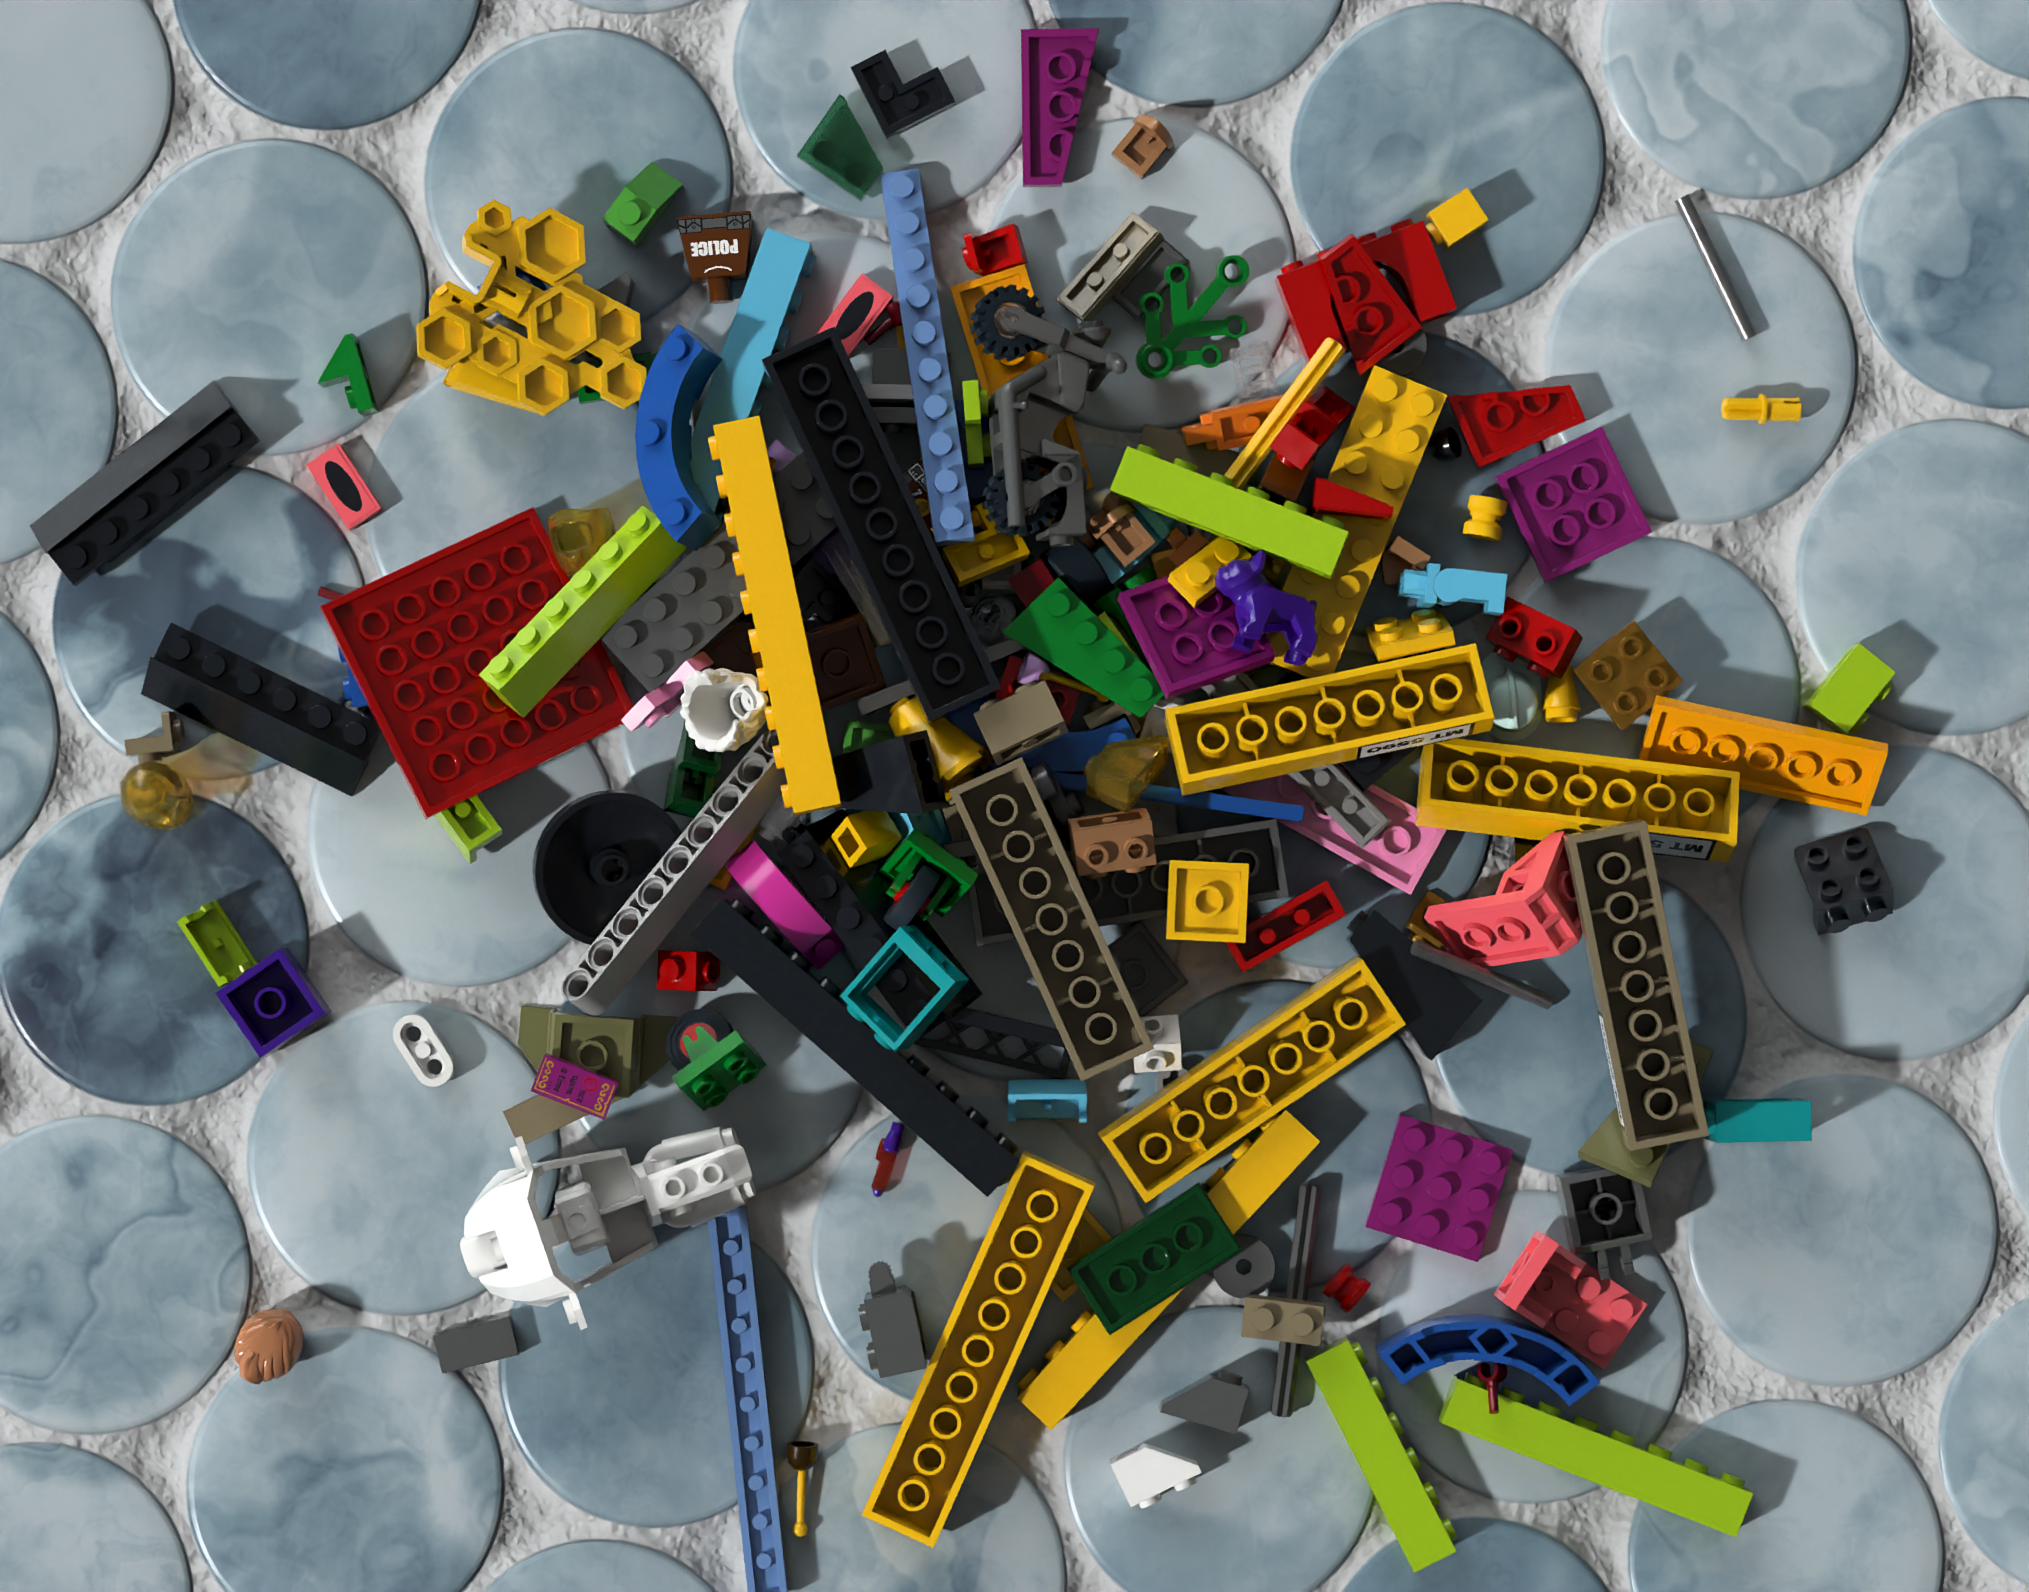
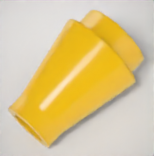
(1561, 699)

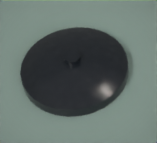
(597, 858)

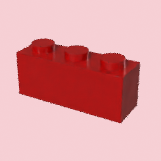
(1286, 925)

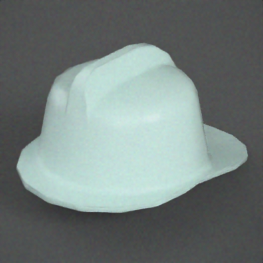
(1513, 697)

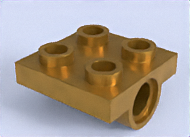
(1627, 675)

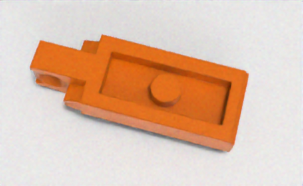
(1229, 425)

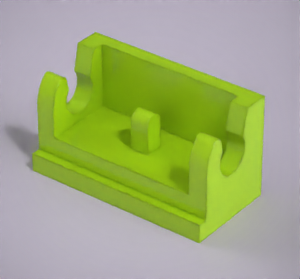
(217, 943)

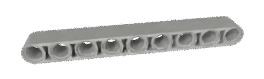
(676, 880)

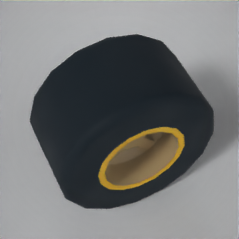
(1078, 570)

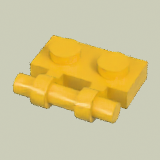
(984, 556)

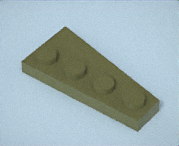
(1607, 1144)

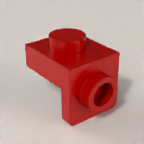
(994, 250)
(687, 971)

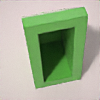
(642, 204)

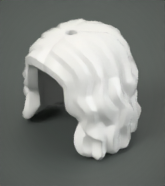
(722, 708)

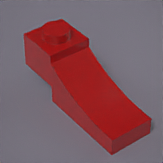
(1311, 428)

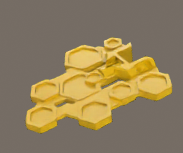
(558, 320)

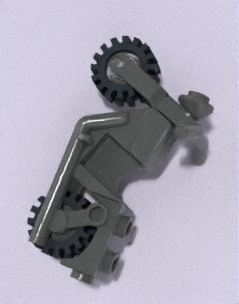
(1031, 407)

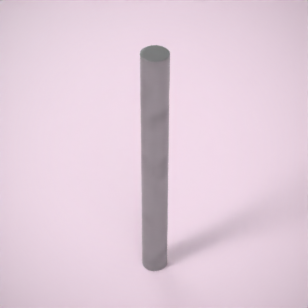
(1715, 267)
(1481, 974)

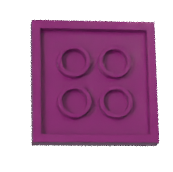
(1573, 504)
(1187, 643)
(1438, 1188)

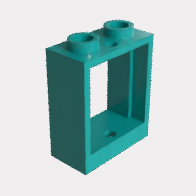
(929, 960)
(1758, 1120)

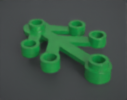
(1187, 321)

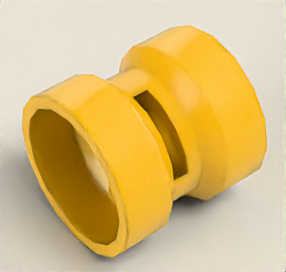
(1485, 514)

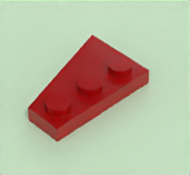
(1366, 303)
(1513, 420)

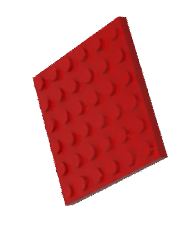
(430, 633)

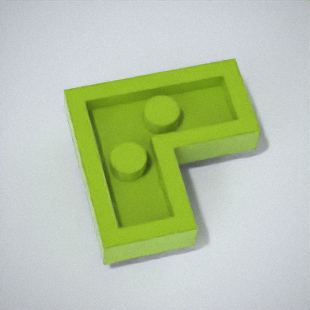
(974, 409)

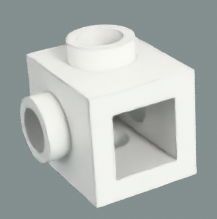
(1166, 1040)

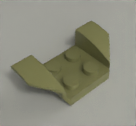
(609, 1045)

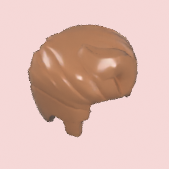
(268, 1345)

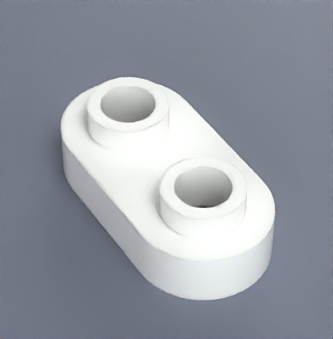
(421, 1052)

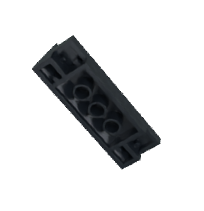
(144, 484)
(261, 709)
(855, 908)

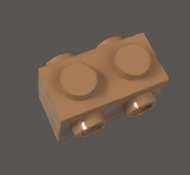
(1112, 843)

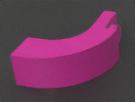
(784, 904)

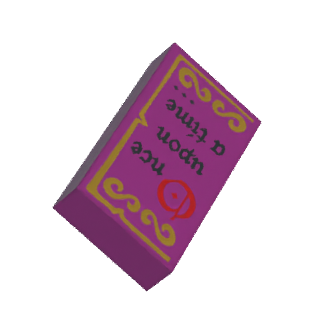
(575, 1086)

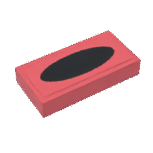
(857, 312)
(344, 486)

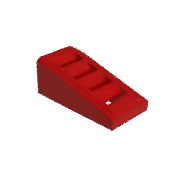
(1340, 500)

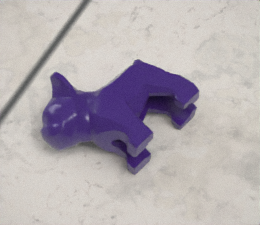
(1267, 609)

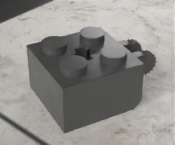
(1588, 1231)
(893, 1325)

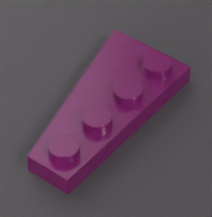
(1053, 87)

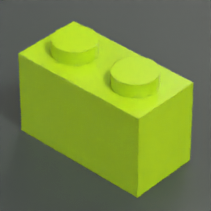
(1850, 690)

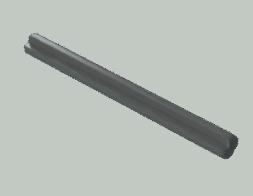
(1297, 1289)

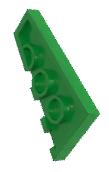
(1079, 643)

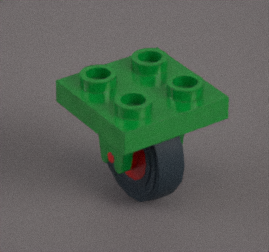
(923, 880)
(710, 1057)

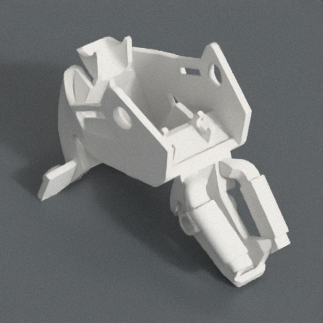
(612, 1208)

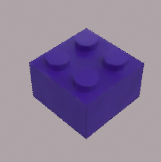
(273, 1002)

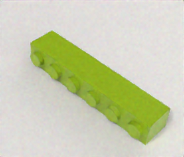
(1230, 512)
(582, 612)
(1380, 1454)

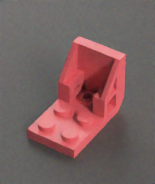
(1526, 918)
(1570, 1299)

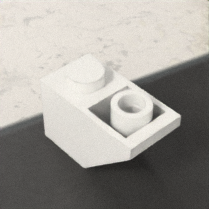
(1151, 1470)

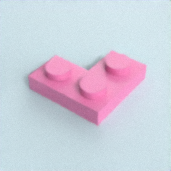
(666, 698)

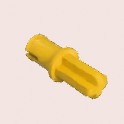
(1761, 409)

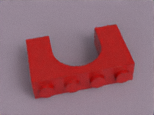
(1402, 253)

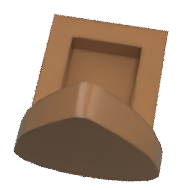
(1143, 145)
(1123, 534)
(1400, 556)

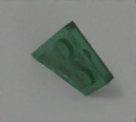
(842, 151)

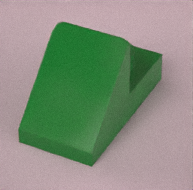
(349, 365)

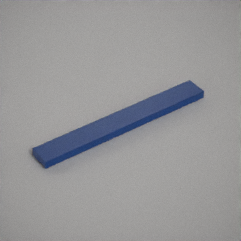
(1198, 800)

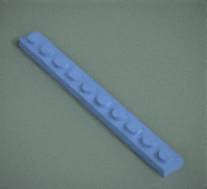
(927, 358)
(747, 1402)

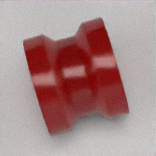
(1346, 1288)

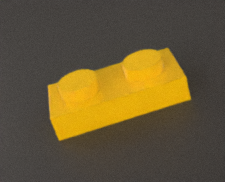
(1197, 575)

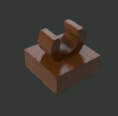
(1184, 546)

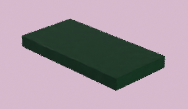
(1154, 1258)

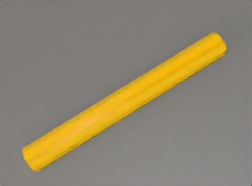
(1287, 407)

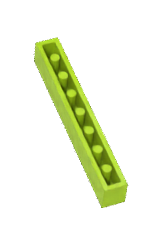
(1596, 1455)

